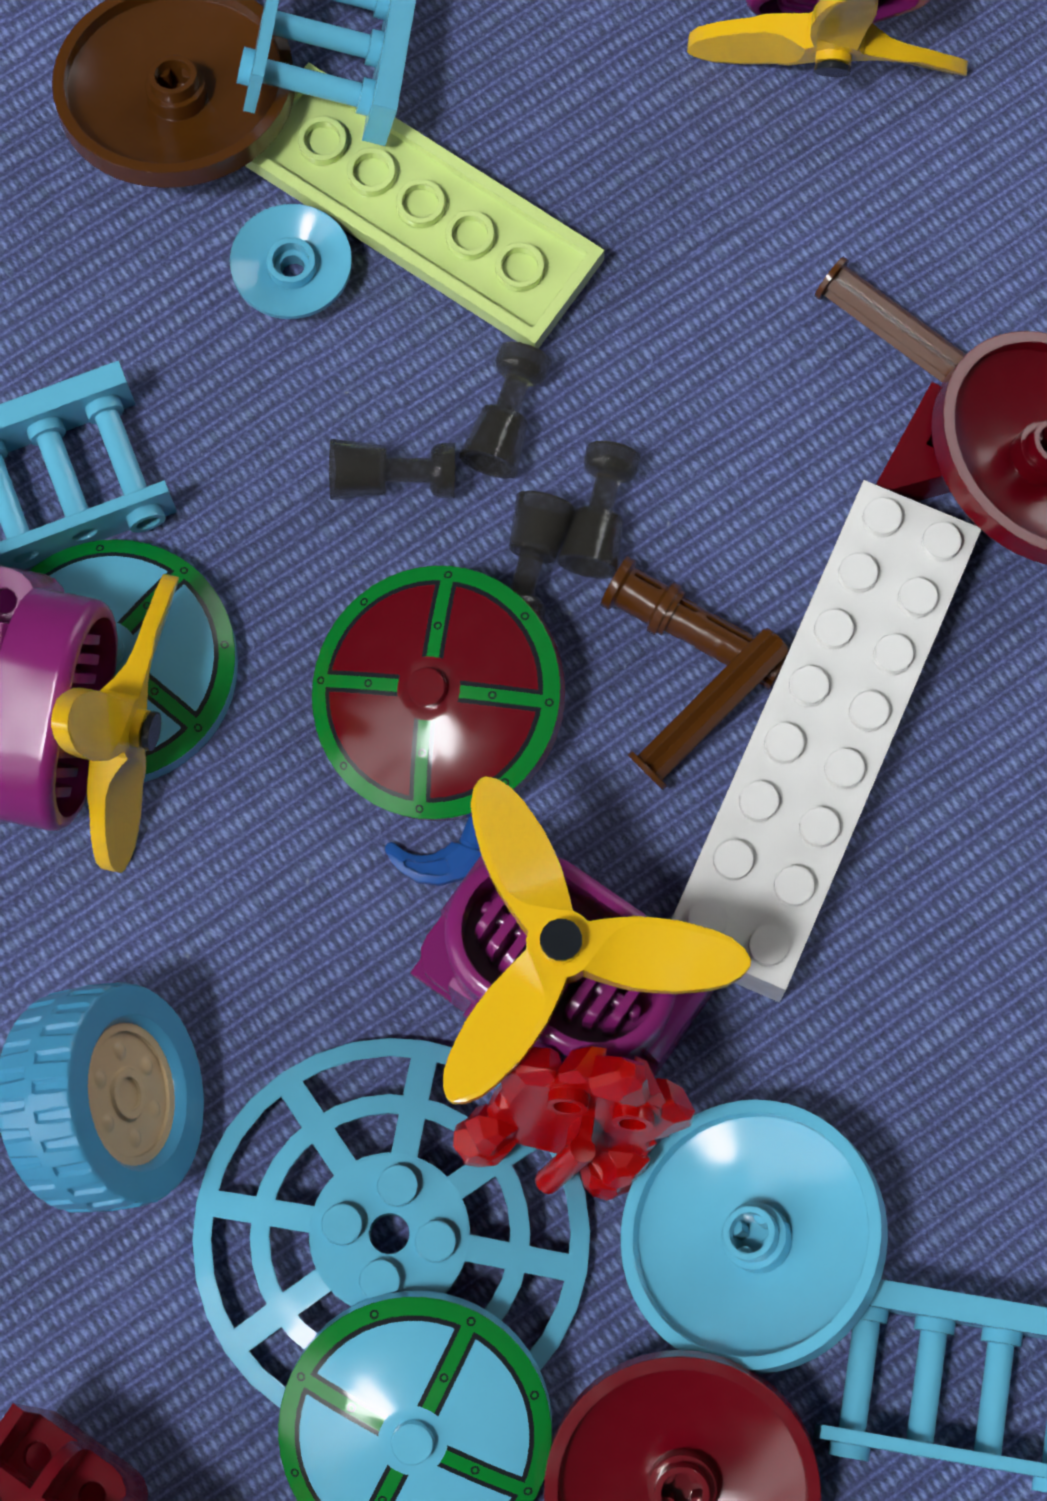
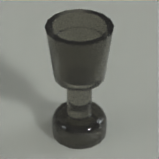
(500, 430)
(365, 469)
(595, 530)
(537, 538)

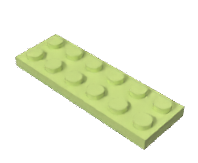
(433, 216)

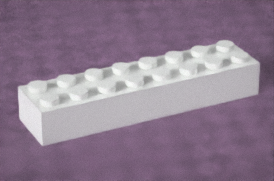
(826, 731)

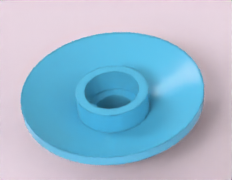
(286, 237)

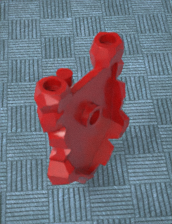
(588, 1110)

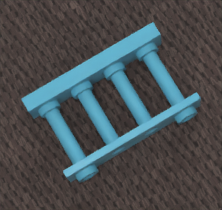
(381, 49)
(42, 421)
(935, 1317)

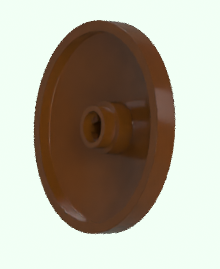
(156, 92)

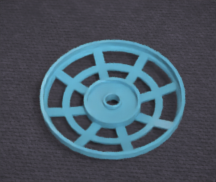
(359, 1197)

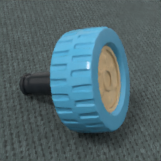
(100, 1098)

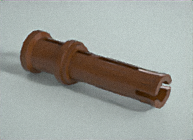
(669, 611)

